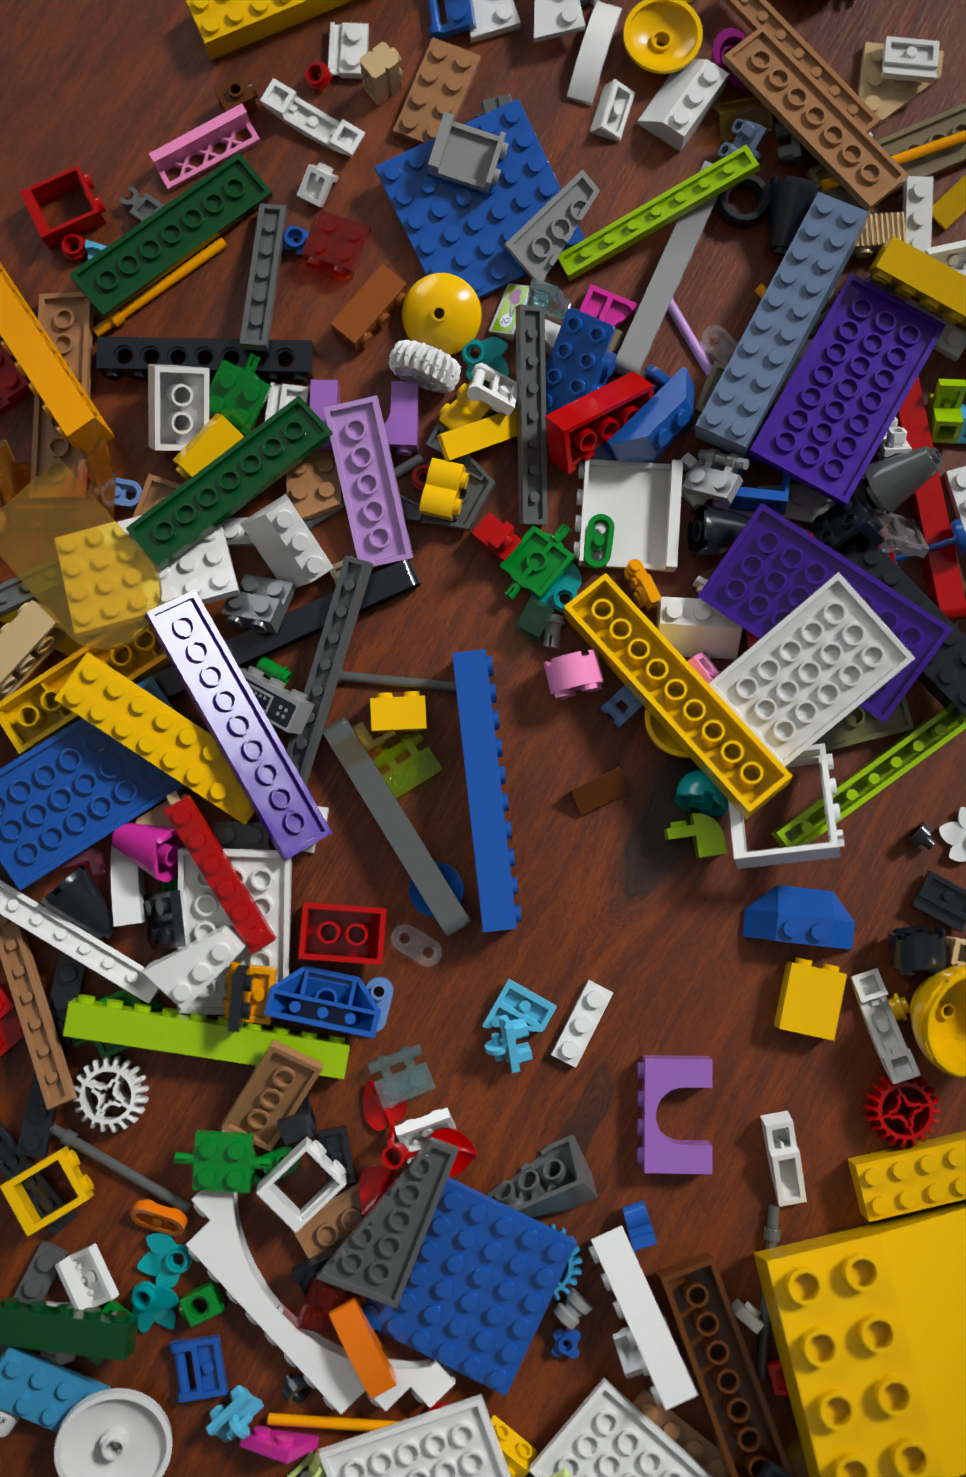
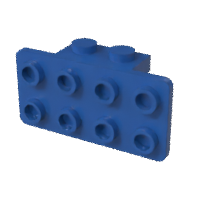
(578, 359)

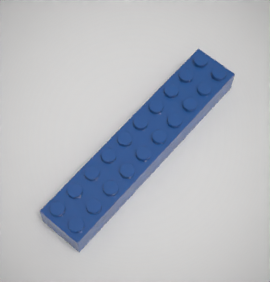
(484, 790)

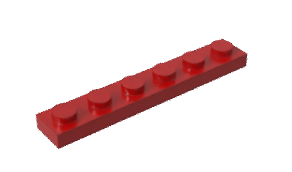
(220, 874)

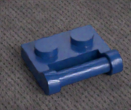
(459, 18)
(207, 1365)

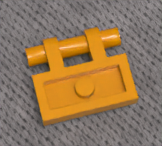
(646, 590)
(263, 979)

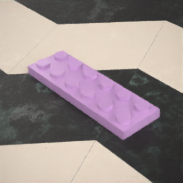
(368, 481)

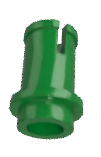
(274, 670)

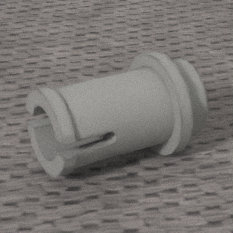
(553, 631)

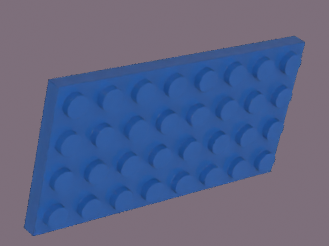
(72, 796)

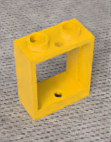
(24, 1207)

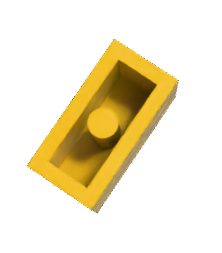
(398, 713)

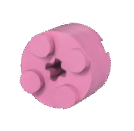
(574, 673)

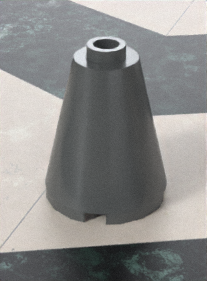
(900, 476)

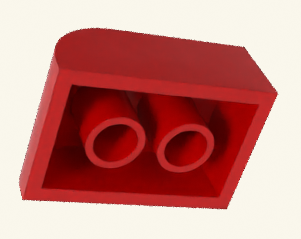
(342, 933)

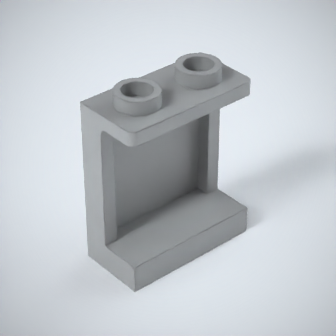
(467, 155)

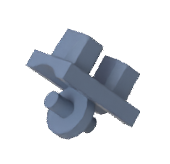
(747, 133)

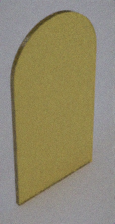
(78, 561)

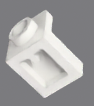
(317, 183)

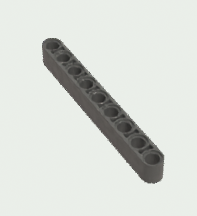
(396, 826)

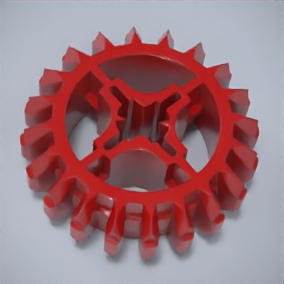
(910, 1130)

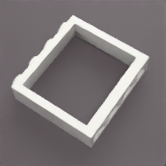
(812, 755)

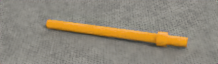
(912, 154)
(118, 317)
(325, 1422)

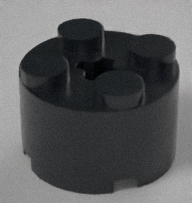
(917, 949)

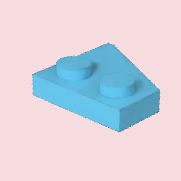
(520, 1003)

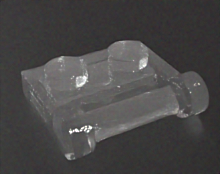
(905, 535)

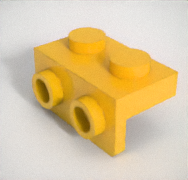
(516, 1450)

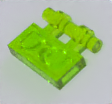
(410, 772)

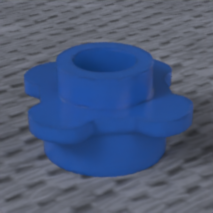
(295, 232)
(572, 1337)

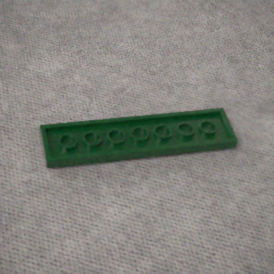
(171, 235)
(229, 482)

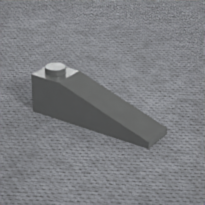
(551, 1182)

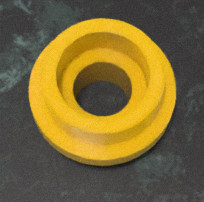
(899, 1007)

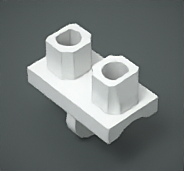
(893, 442)

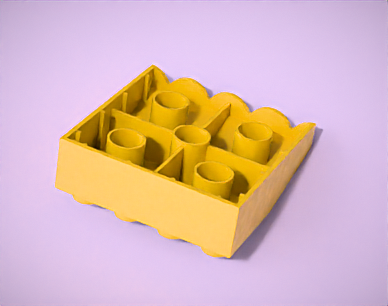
(875, 1344)

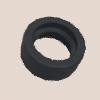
(744, 221)

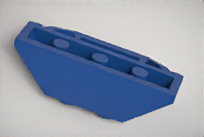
(657, 422)
(800, 918)
(325, 1001)

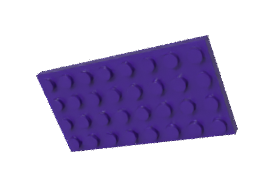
(847, 390)
(781, 566)

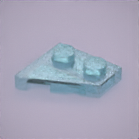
(549, 296)

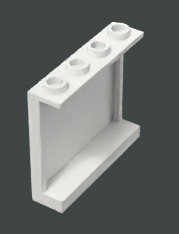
(643, 506)

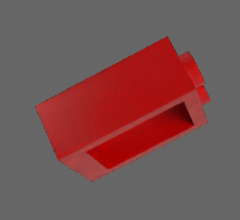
(54, 187)

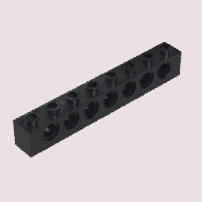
(114, 349)

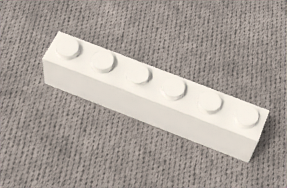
(644, 1318)

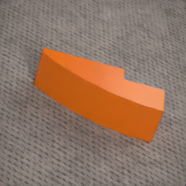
(363, 1348)

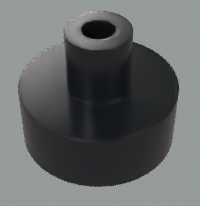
(921, 835)
(295, 1390)

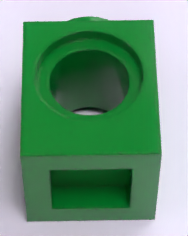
(213, 1297)

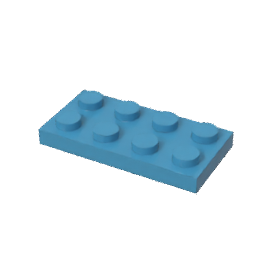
(41, 1388)

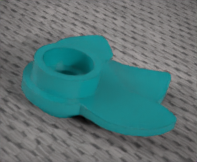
(490, 355)
(566, 585)
(161, 1260)
(156, 1307)

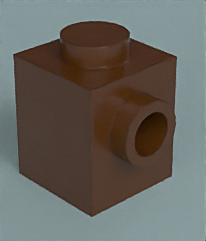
(237, 92)

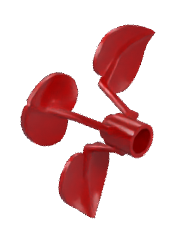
(378, 1178)

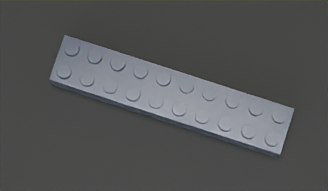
(781, 325)

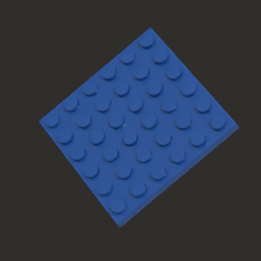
(465, 228)
(477, 1287)

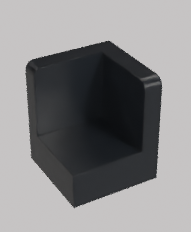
(299, 1125)

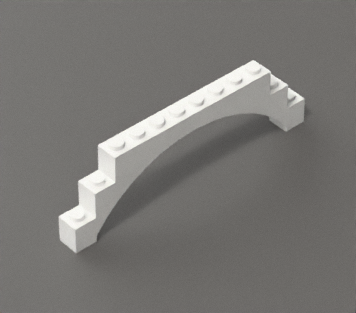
(323, 1362)

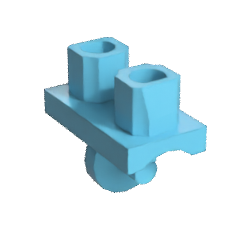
(506, 1045)
(233, 1420)

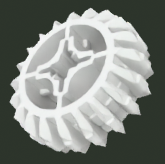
(424, 365)
(121, 1098)

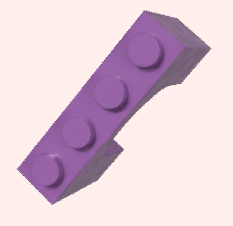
(403, 420)
(659, 1152)

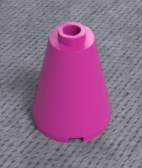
(150, 847)

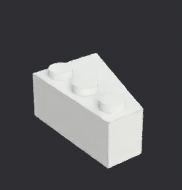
(193, 967)

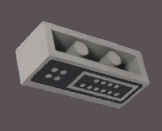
(282, 707)

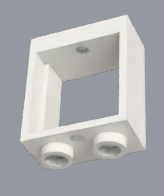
(282, 1205)

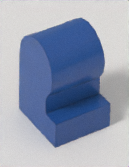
(638, 1226)

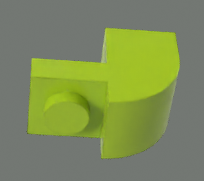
(944, 410)
(706, 834)

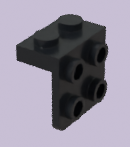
(842, 523)

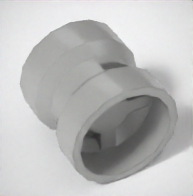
(574, 1307)

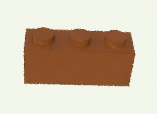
(370, 308)

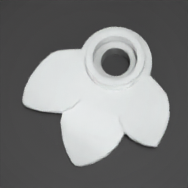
(955, 835)

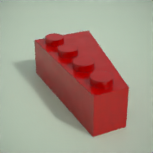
(593, 419)

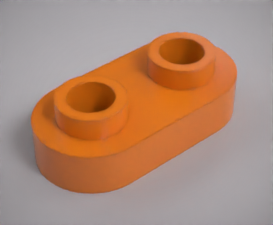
(158, 1217)

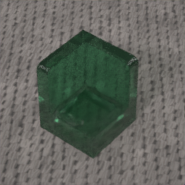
(534, 618)

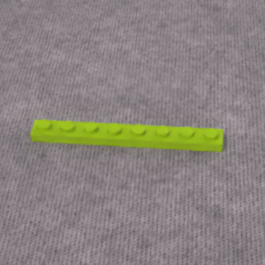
(659, 212)

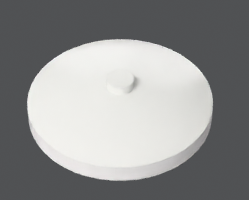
(114, 1436)

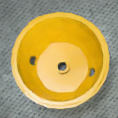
(937, 1031)

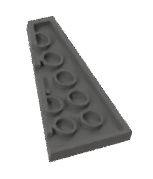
(386, 1242)

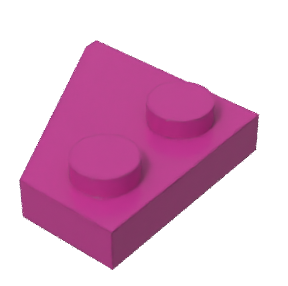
(607, 306)
(279, 1444)

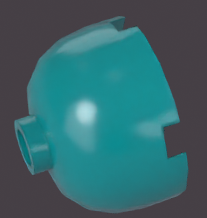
(700, 793)

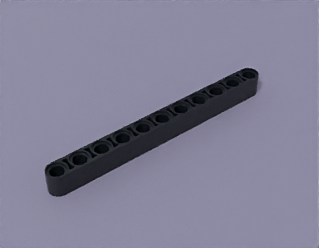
(302, 624)

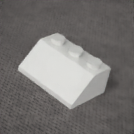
(684, 102)
(176, 405)
(286, 543)
(698, 627)

